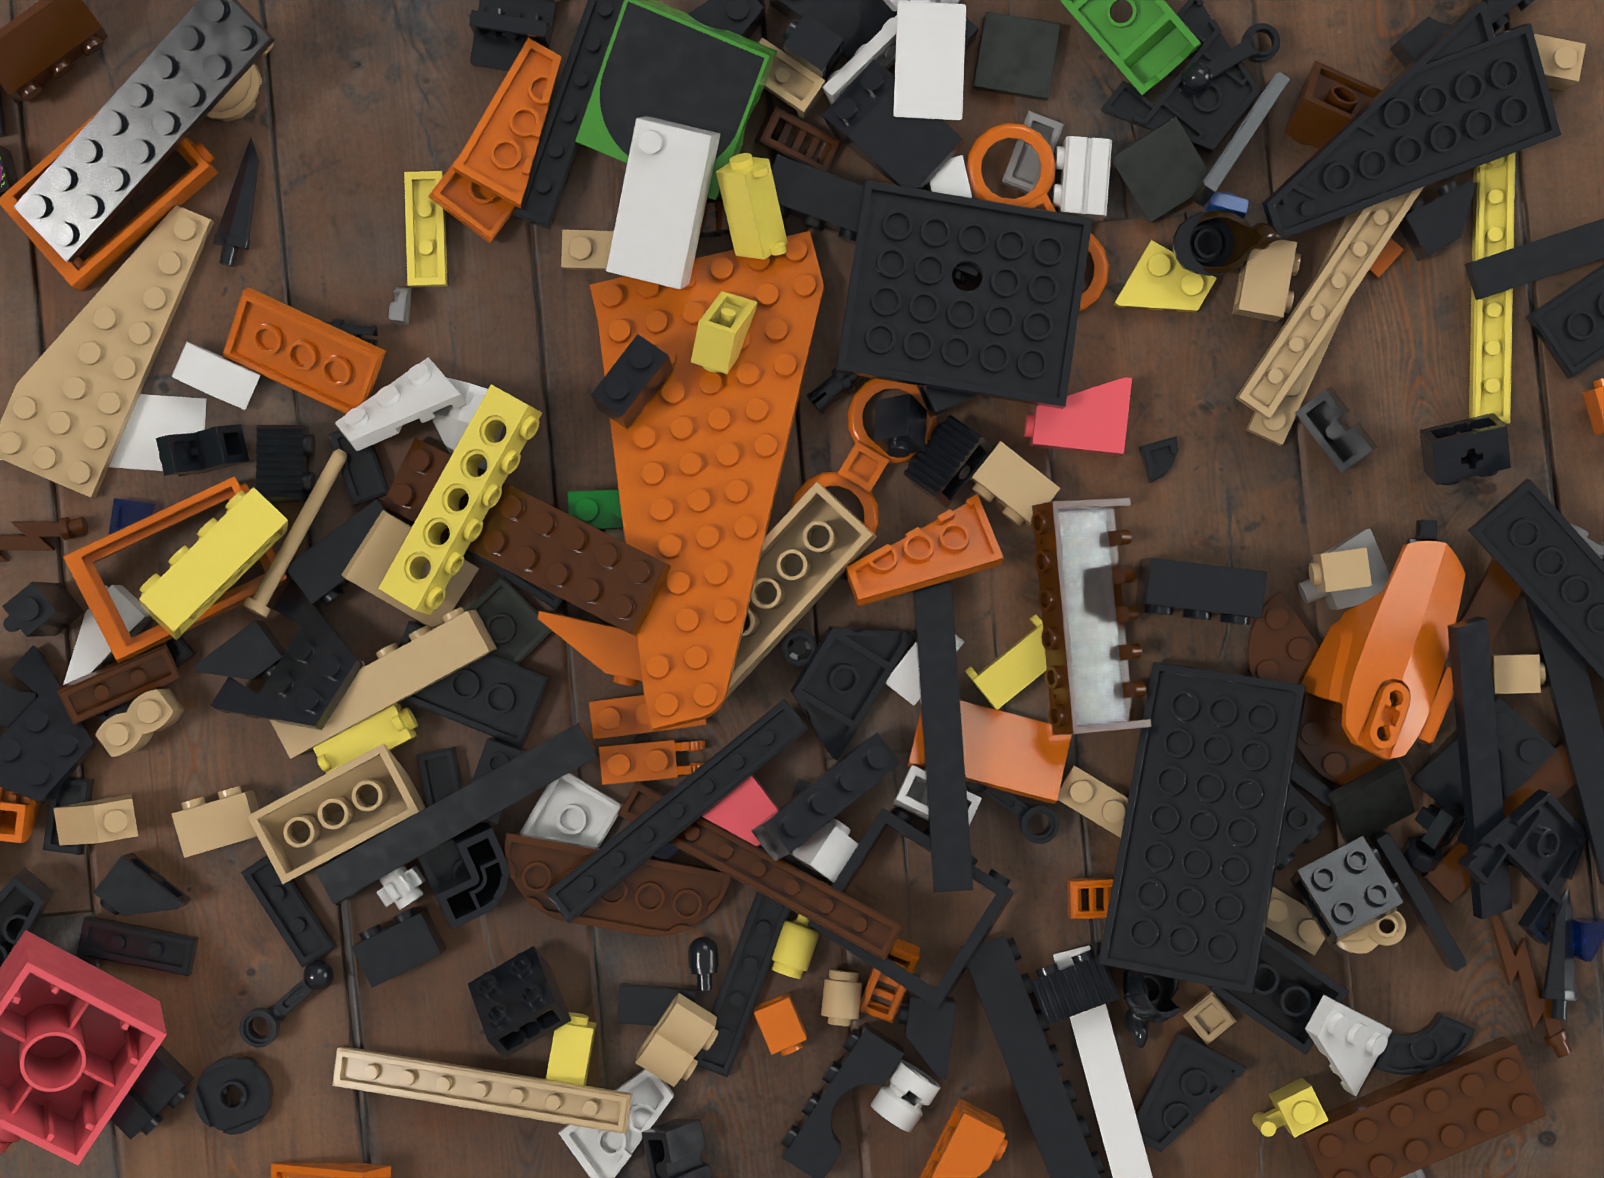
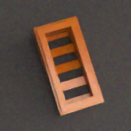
(1074, 898)
(902, 950)

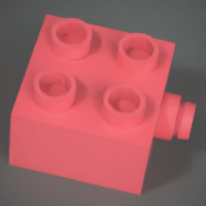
(67, 1047)

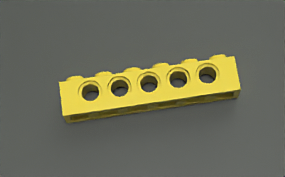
(442, 509)

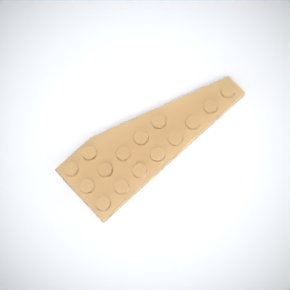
(86, 384)

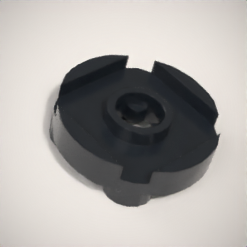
(254, 1103)

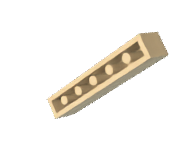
(398, 676)

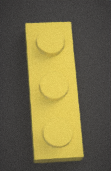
(424, 231)

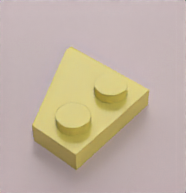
(1162, 283)

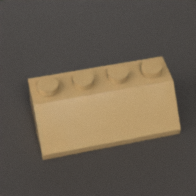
(335, 812)

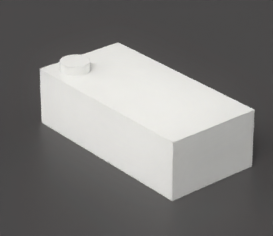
(662, 202)

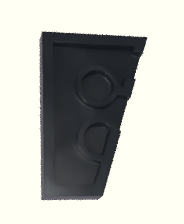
(1181, 1088)

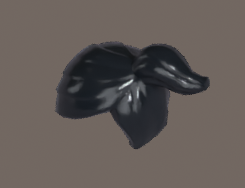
(1148, 1000)

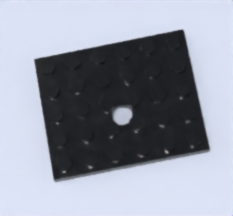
(919, 329)

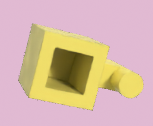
(1294, 1108)

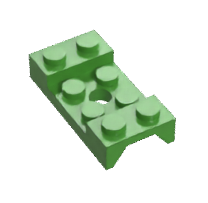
(1142, 47)

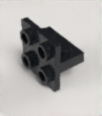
(505, 26)

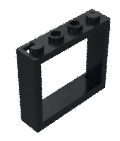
(992, 881)

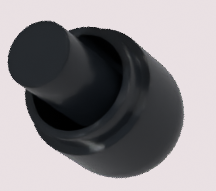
(703, 961)

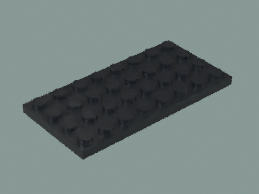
(1203, 827)

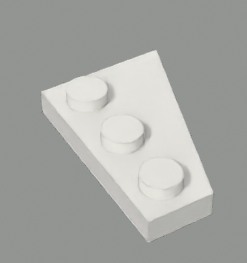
(408, 398)
(1347, 1040)
(606, 1152)

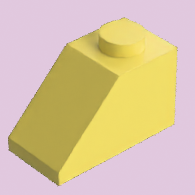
(722, 332)

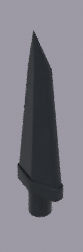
(237, 217)
(1560, 969)

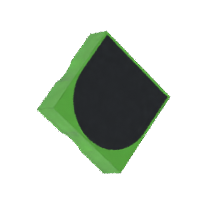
(675, 72)

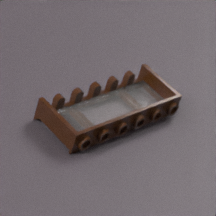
(1085, 616)

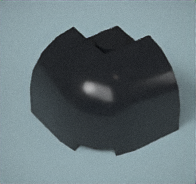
(467, 874)

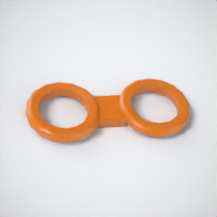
(1038, 196)
(866, 458)

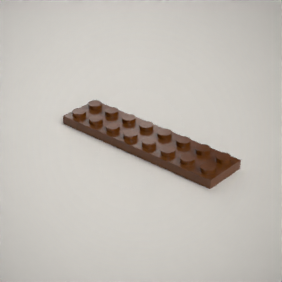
(543, 545)

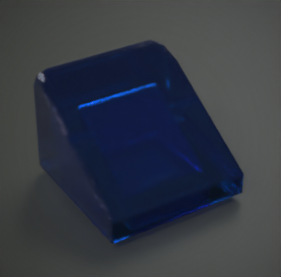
(1587, 937)

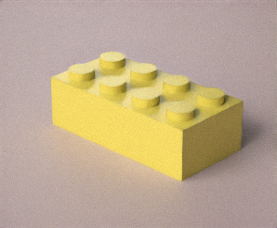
(213, 563)

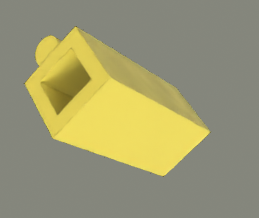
(752, 207)
(1013, 668)
(388, 727)
(572, 1050)

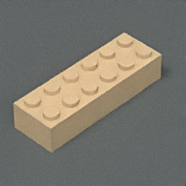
(795, 570)

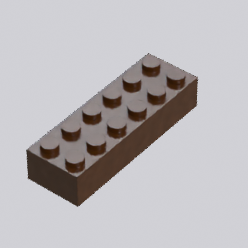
(1426, 1116)

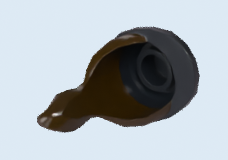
(1219, 242)

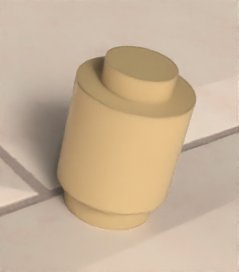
(841, 997)

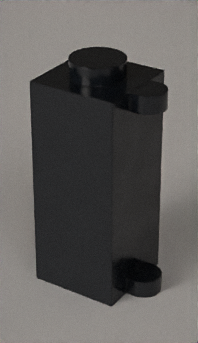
(41, 610)

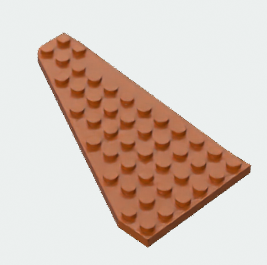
(707, 459)

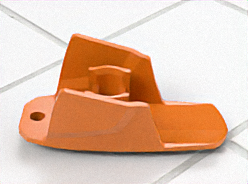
(1392, 651)

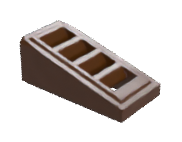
(776, 114)

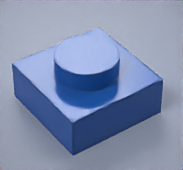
(1227, 202)

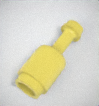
(795, 947)

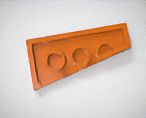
(509, 132)
(941, 551)

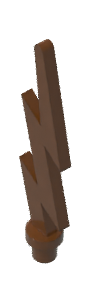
(36, 530)
(1535, 1005)

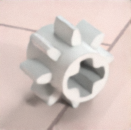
(401, 886)

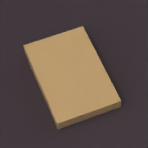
(378, 552)

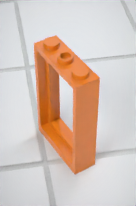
(83, 273)
(98, 599)

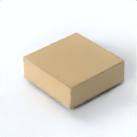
(1208, 1017)

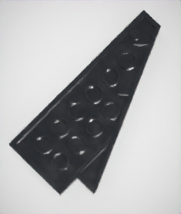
(1444, 114)

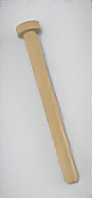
(295, 536)

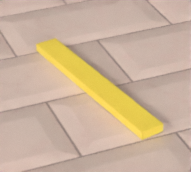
(1493, 314)

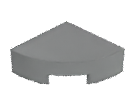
(400, 309)

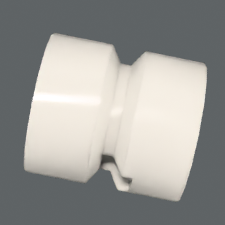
(902, 1109)

